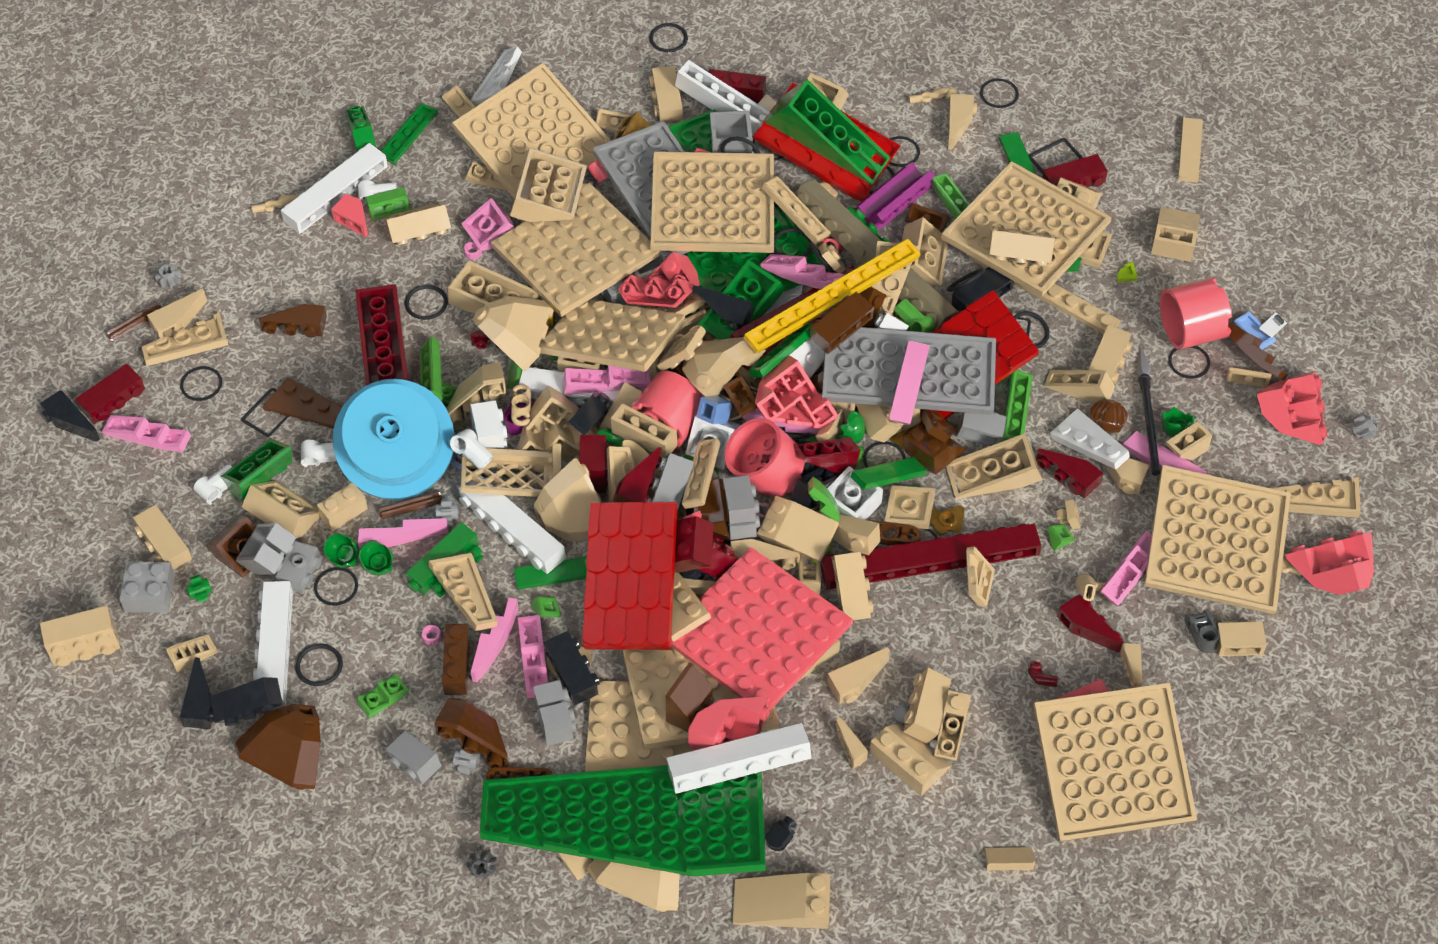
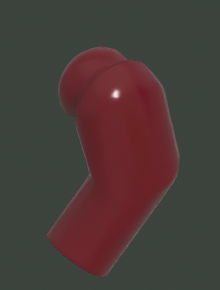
(1039, 677)

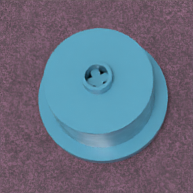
(407, 461)

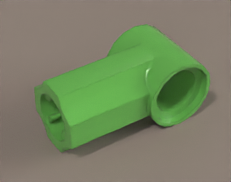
(913, 318)

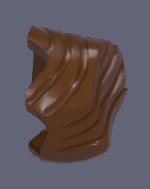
(1109, 415)

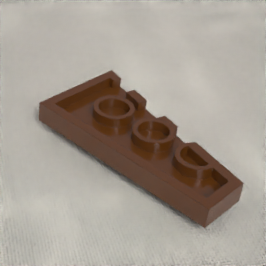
(303, 403)

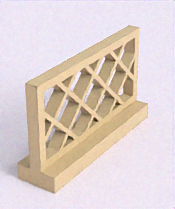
(506, 461)

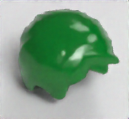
(1176, 421)
(854, 428)
(341, 548)
(376, 558)

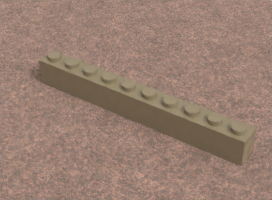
(862, 245)

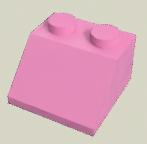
(488, 224)

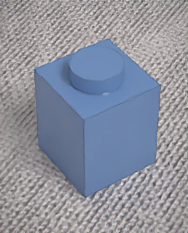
(714, 409)

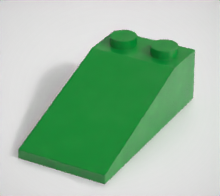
(751, 285)

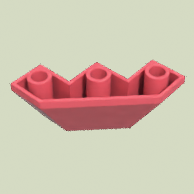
(664, 286)
(1293, 407)
(1337, 565)
(728, 721)

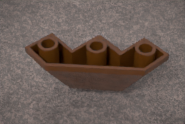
(474, 729)
(284, 745)

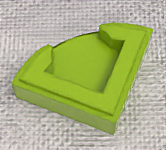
(1127, 273)

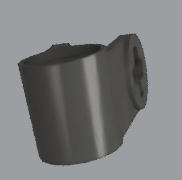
(1201, 628)

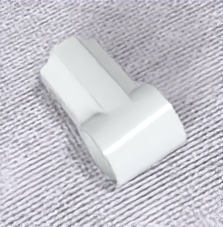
(369, 188)
(471, 448)
(315, 453)
(211, 487)

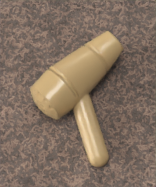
(1087, 586)

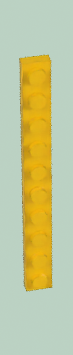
(831, 296)

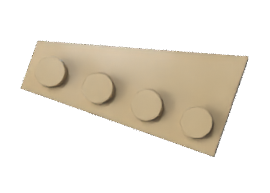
(893, 283)

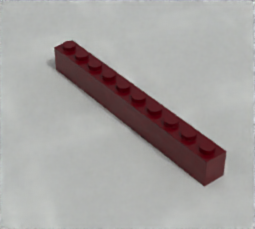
(942, 553)

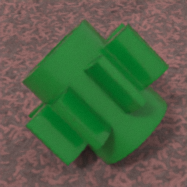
(199, 588)

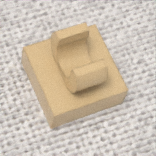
(1069, 515)

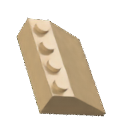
(548, 188)

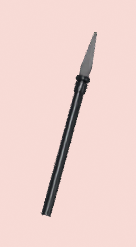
(1143, 371)

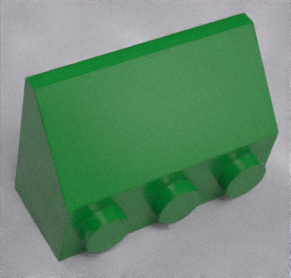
(258, 467)

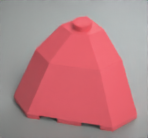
(791, 397)

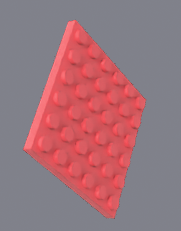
(761, 629)

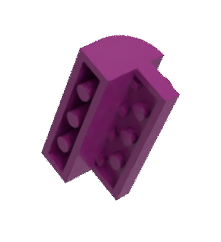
(895, 195)

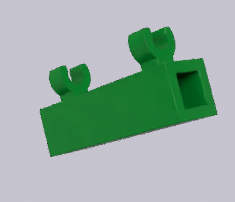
(457, 542)

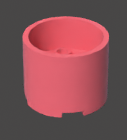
(1195, 313)
(670, 401)
(765, 455)

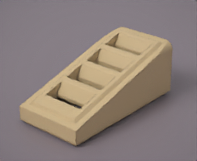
(813, 584)
(187, 661)
(1132, 662)
(853, 747)

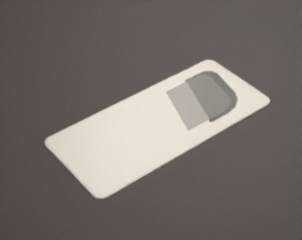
(1273, 325)

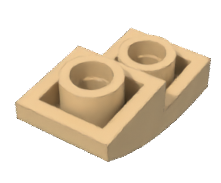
(482, 175)

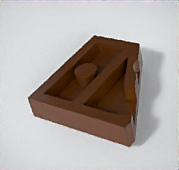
(937, 425)

